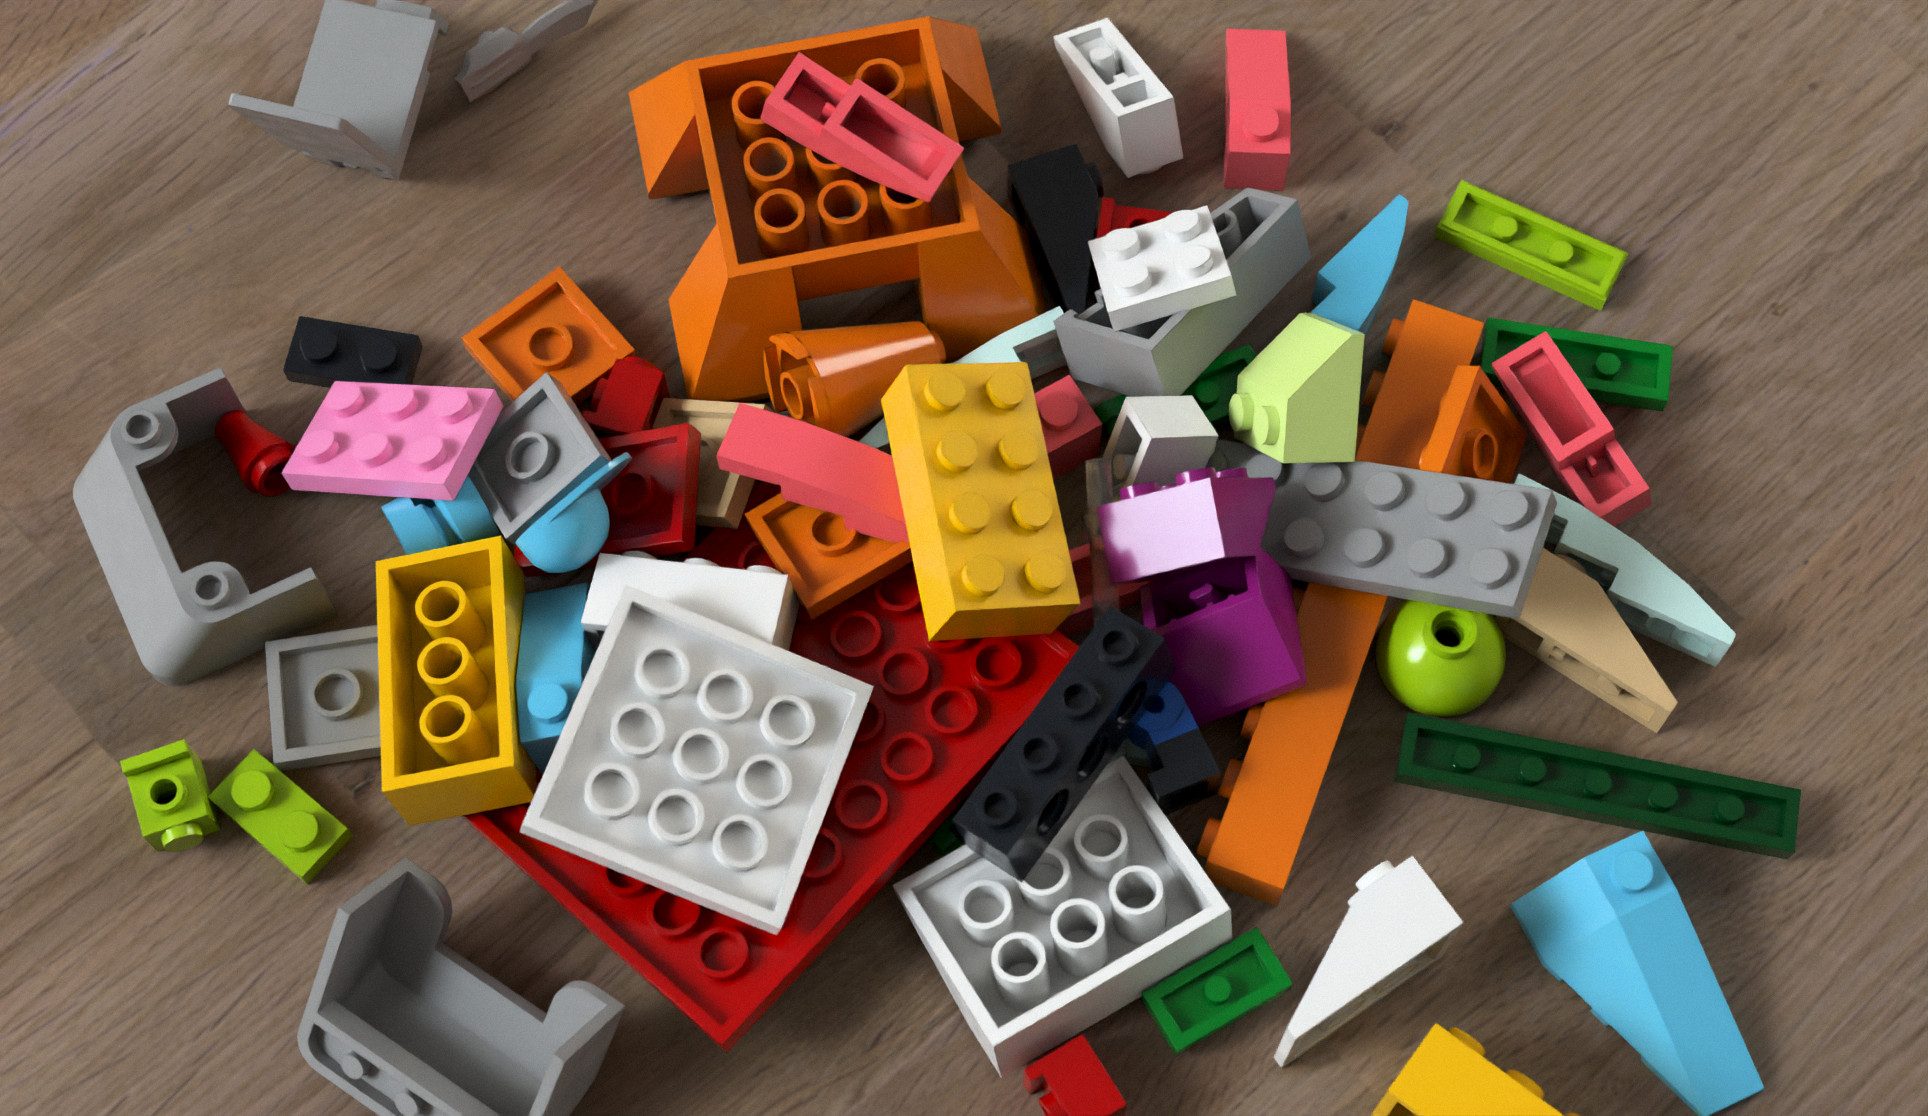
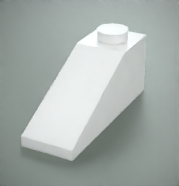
(1122, 98)

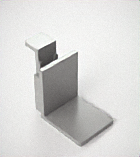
(357, 87)

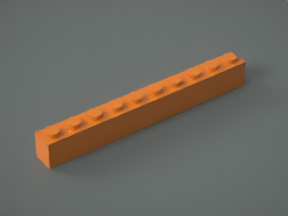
(1298, 729)

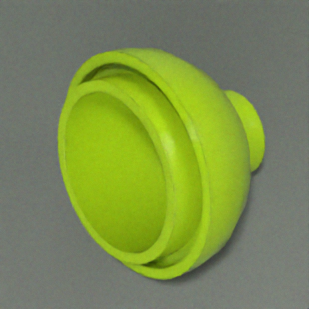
(1434, 676)

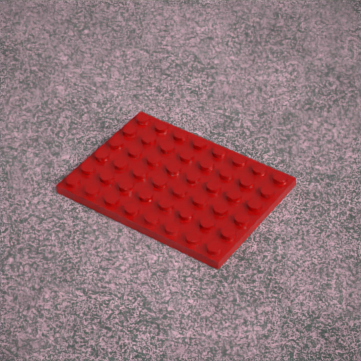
(919, 751)

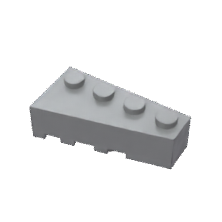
(1163, 357)

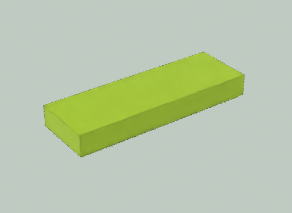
(1531, 245)

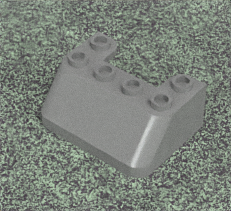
(430, 1031)

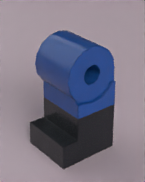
(1177, 752)

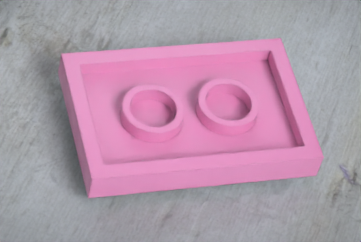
(393, 440)

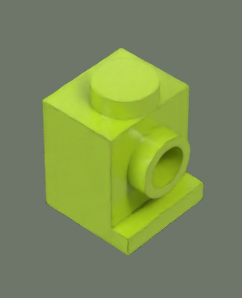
(162, 774)

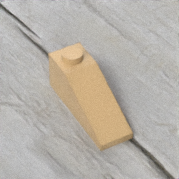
(1582, 636)

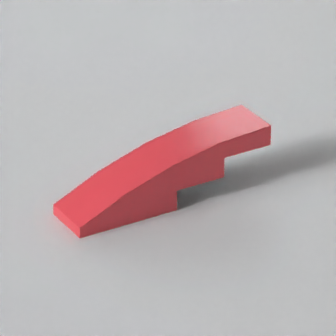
(817, 470)

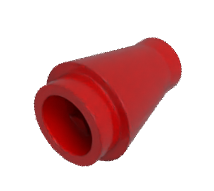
(255, 453)

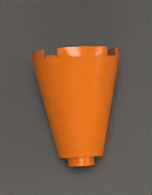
(843, 372)

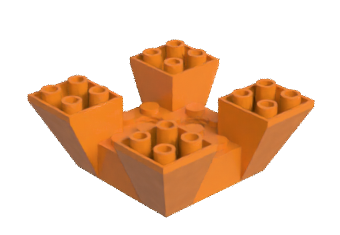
(783, 232)

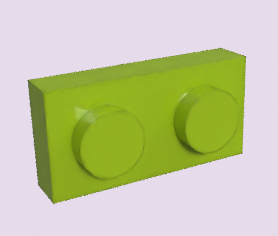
(280, 816)

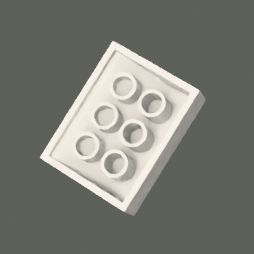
(1084, 932)

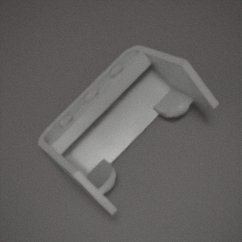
(176, 619)

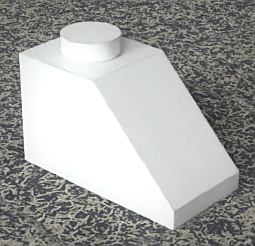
(1158, 440)

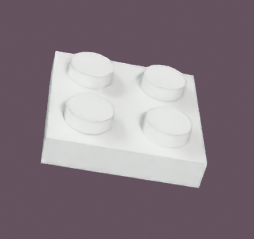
(1161, 268)

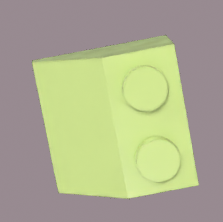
(1302, 393)

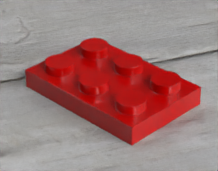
(651, 498)

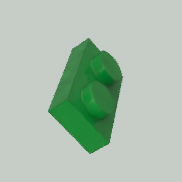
(1216, 991)

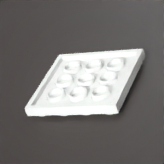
(698, 760)

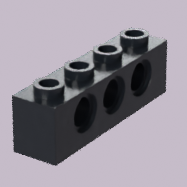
(1065, 743)

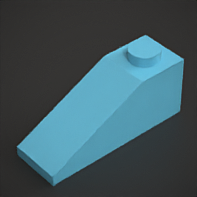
(550, 666)

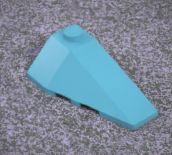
(1634, 957)

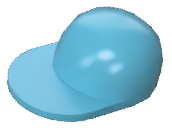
(575, 526)

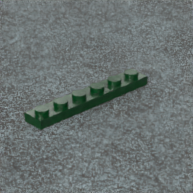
(1598, 786)

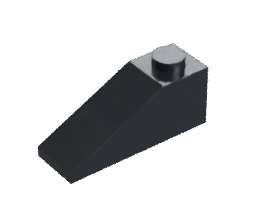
(1058, 207)

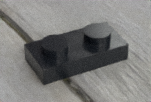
(350, 353)

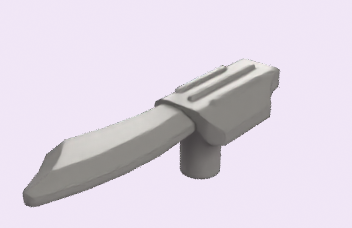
(506, 53)

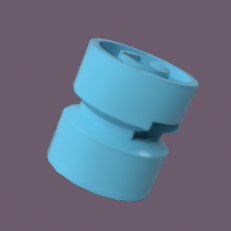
(440, 523)

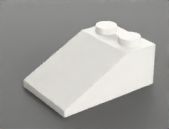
(1387, 937)

